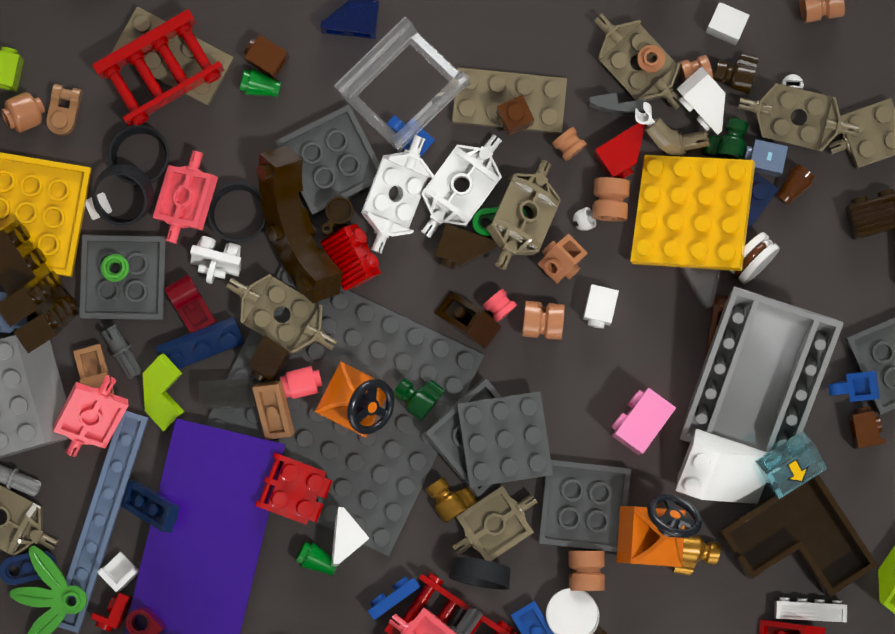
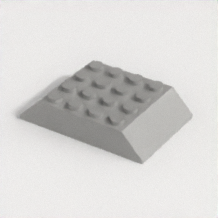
(761, 371)
(28, 397)

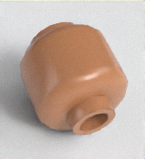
(22, 112)

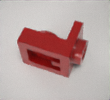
(117, 608)

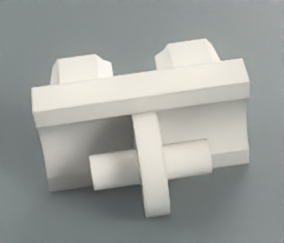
(215, 262)

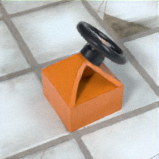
(356, 401)
(656, 534)

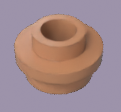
(647, 66)

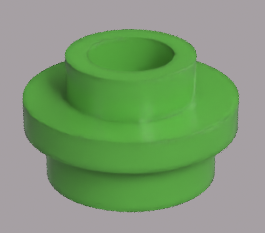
(109, 261)

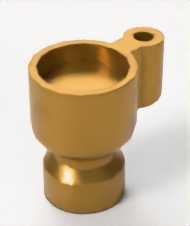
(449, 503)
(695, 550)

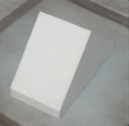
(347, 536)

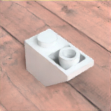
(706, 97)

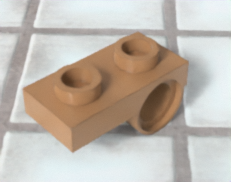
(92, 366)

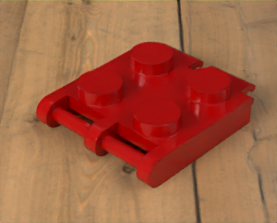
(295, 490)

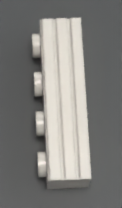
(810, 611)

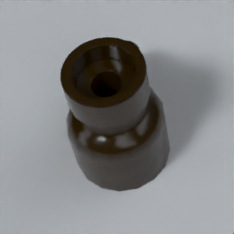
(739, 76)
(339, 213)

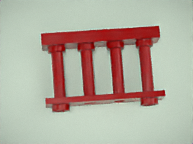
(158, 40)
(434, 583)

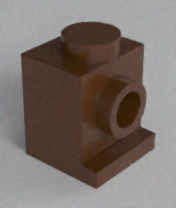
(865, 428)

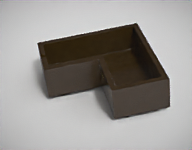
(31, 289)
(802, 522)

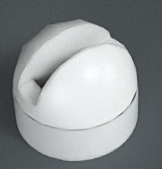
(793, 78)
(584, 219)

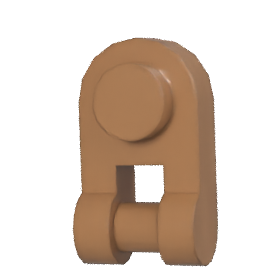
(59, 119)

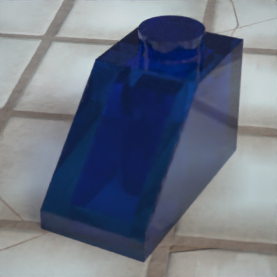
(353, 19)

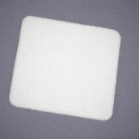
(103, 202)

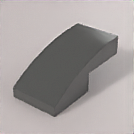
(609, 105)

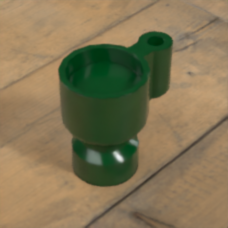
(729, 145)
(418, 401)

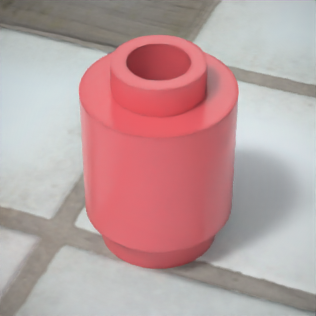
(301, 382)

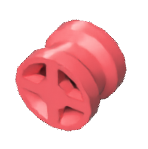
(499, 305)

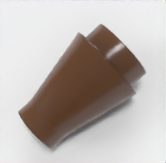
(796, 182)

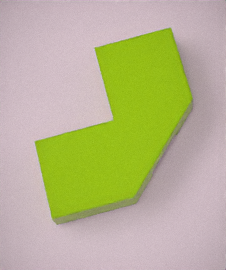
(157, 401)

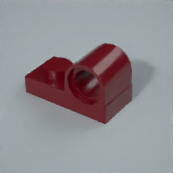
(154, 626)

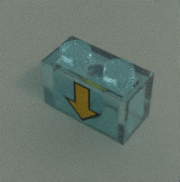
(791, 464)

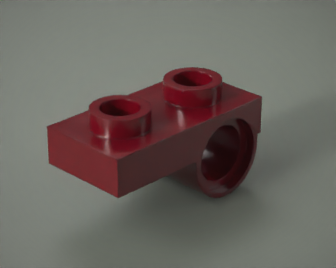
(190, 304)

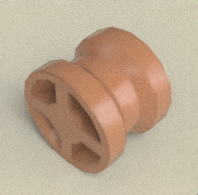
(569, 144)

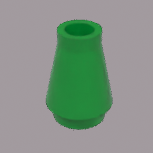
(259, 84)
(314, 558)

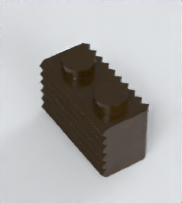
(873, 215)

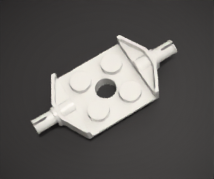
(410, 176)
(456, 207)

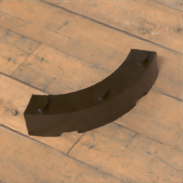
(291, 227)

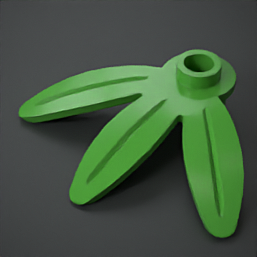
(55, 597)

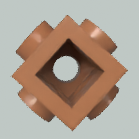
(562, 258)

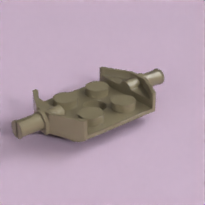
(625, 43)
(822, 120)
(511, 228)
(259, 309)
(22, 525)

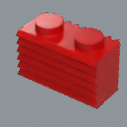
(352, 256)

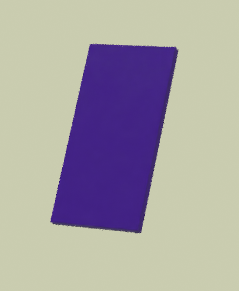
(207, 566)

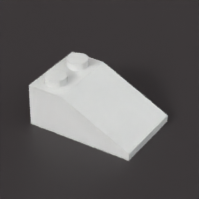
(720, 470)

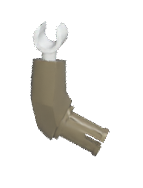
(670, 140)

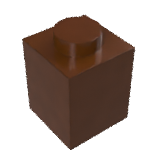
(265, 56)
(515, 115)

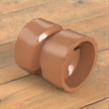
(814, 9)
(610, 199)
(543, 320)
(586, 570)

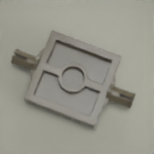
(874, 137)
(494, 524)

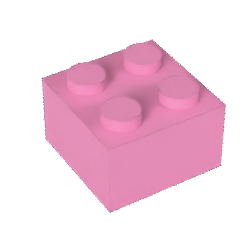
(643, 421)

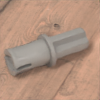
(19, 481)

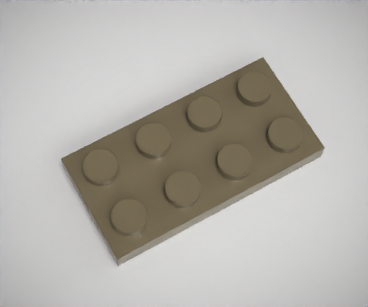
(143, 22)
(489, 89)

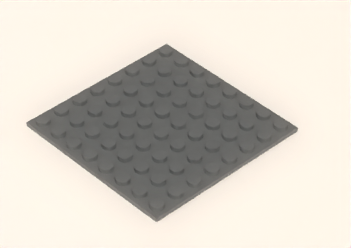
(376, 474)

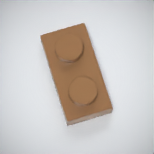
(273, 410)

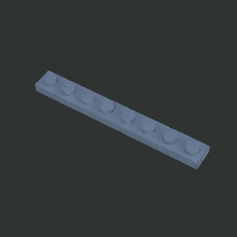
(104, 511)

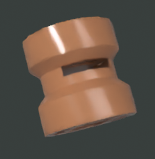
(689, 68)

